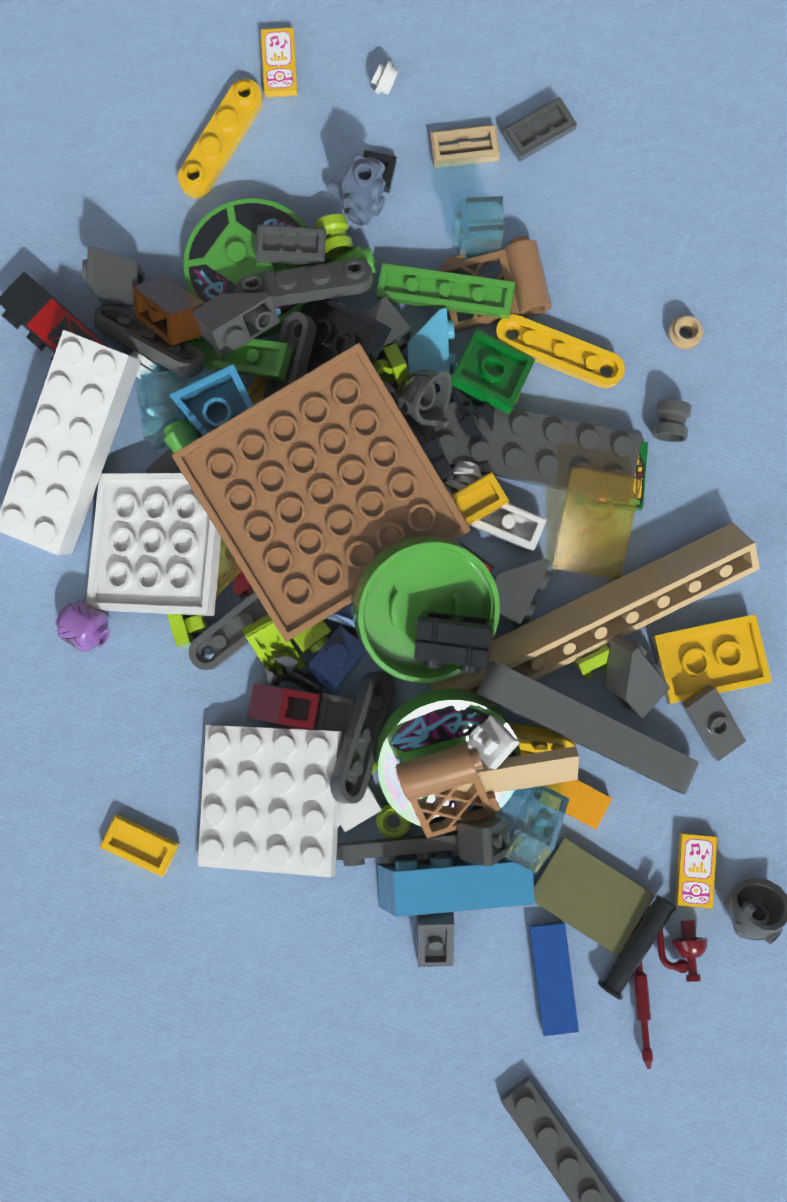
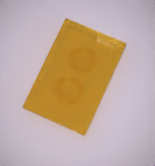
(596, 522)

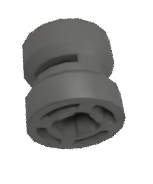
(672, 420)

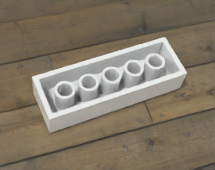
(67, 443)

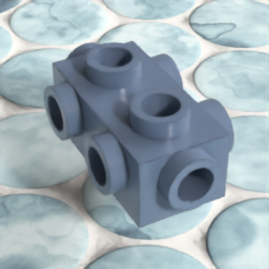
(361, 190)

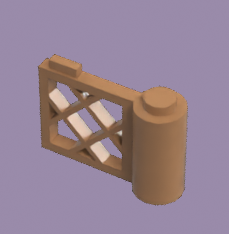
(519, 264)
(440, 776)

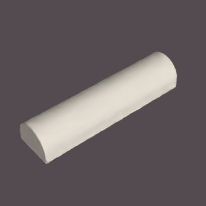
(508, 522)

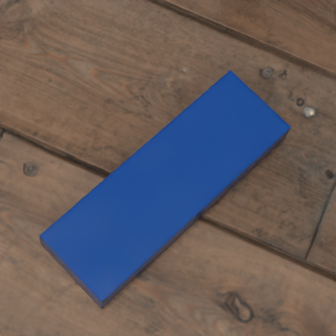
(553, 978)

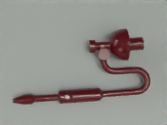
(688, 947)

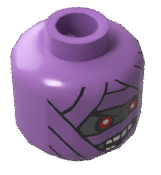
(82, 626)

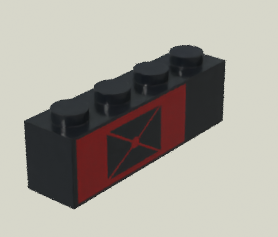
(40, 314)

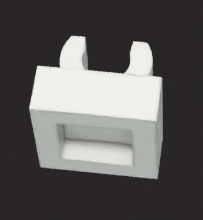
(493, 742)

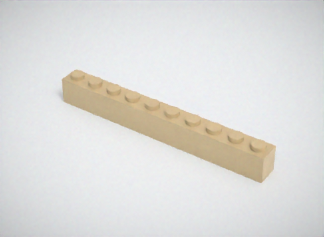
(620, 607)

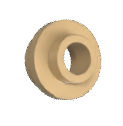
(690, 324)

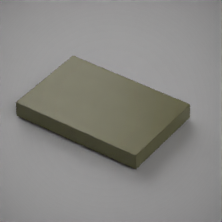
(591, 896)

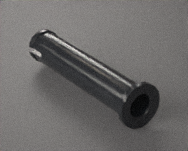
(637, 947)

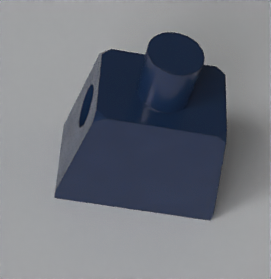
(337, 658)

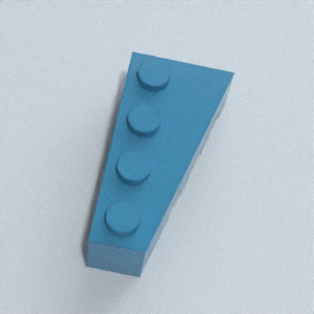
(213, 399)
(452, 886)

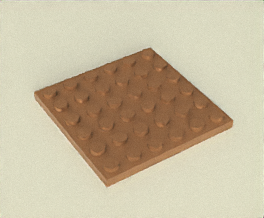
(317, 489)

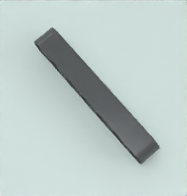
(587, 727)

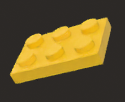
(716, 654)

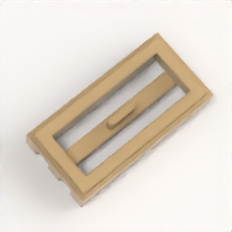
(440, 153)

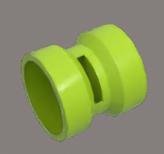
(336, 235)

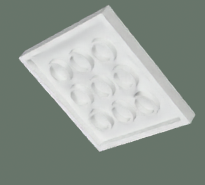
(152, 547)
(269, 800)

